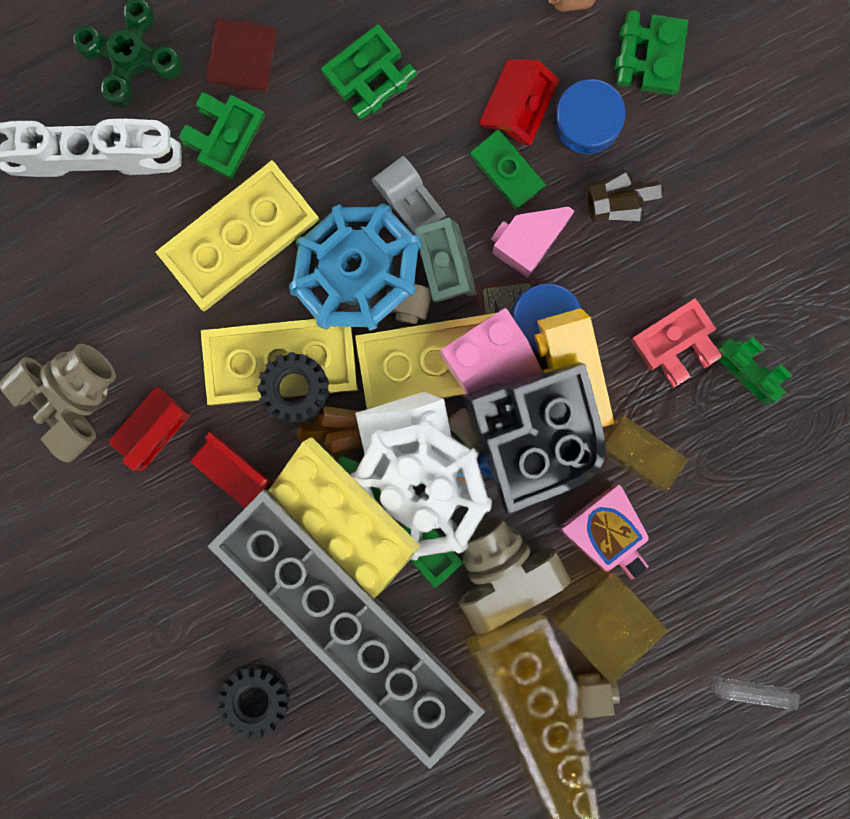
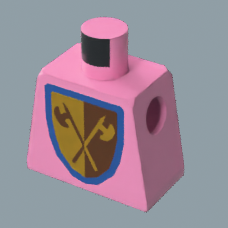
(609, 532)

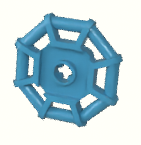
(365, 282)

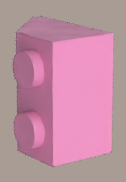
(491, 354)

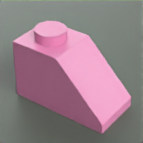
(529, 238)

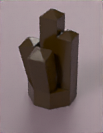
(620, 197)

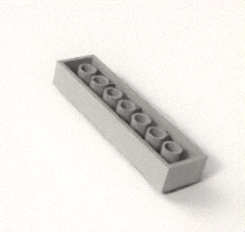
(348, 629)

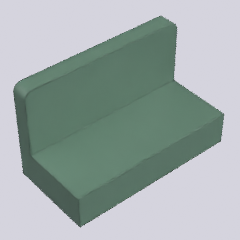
(445, 260)

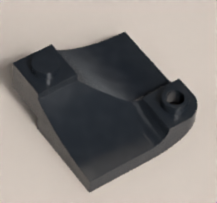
(538, 434)

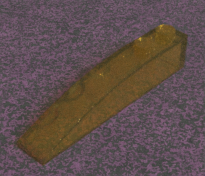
(539, 711)

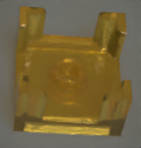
(611, 627)

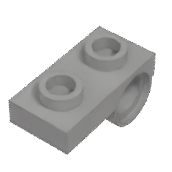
(407, 195)

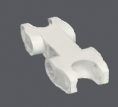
(112, 146)

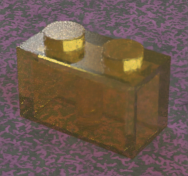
(643, 454)

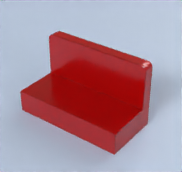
(520, 99)
(149, 429)
(230, 470)

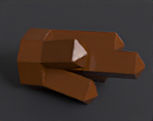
(334, 427)

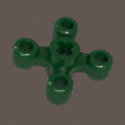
(118, 44)

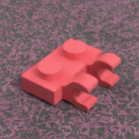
(674, 334)

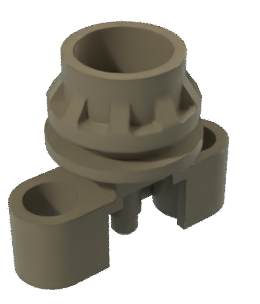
(62, 394)
(506, 575)

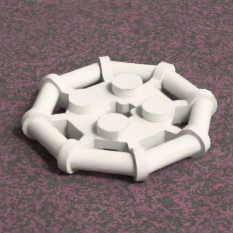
(439, 477)

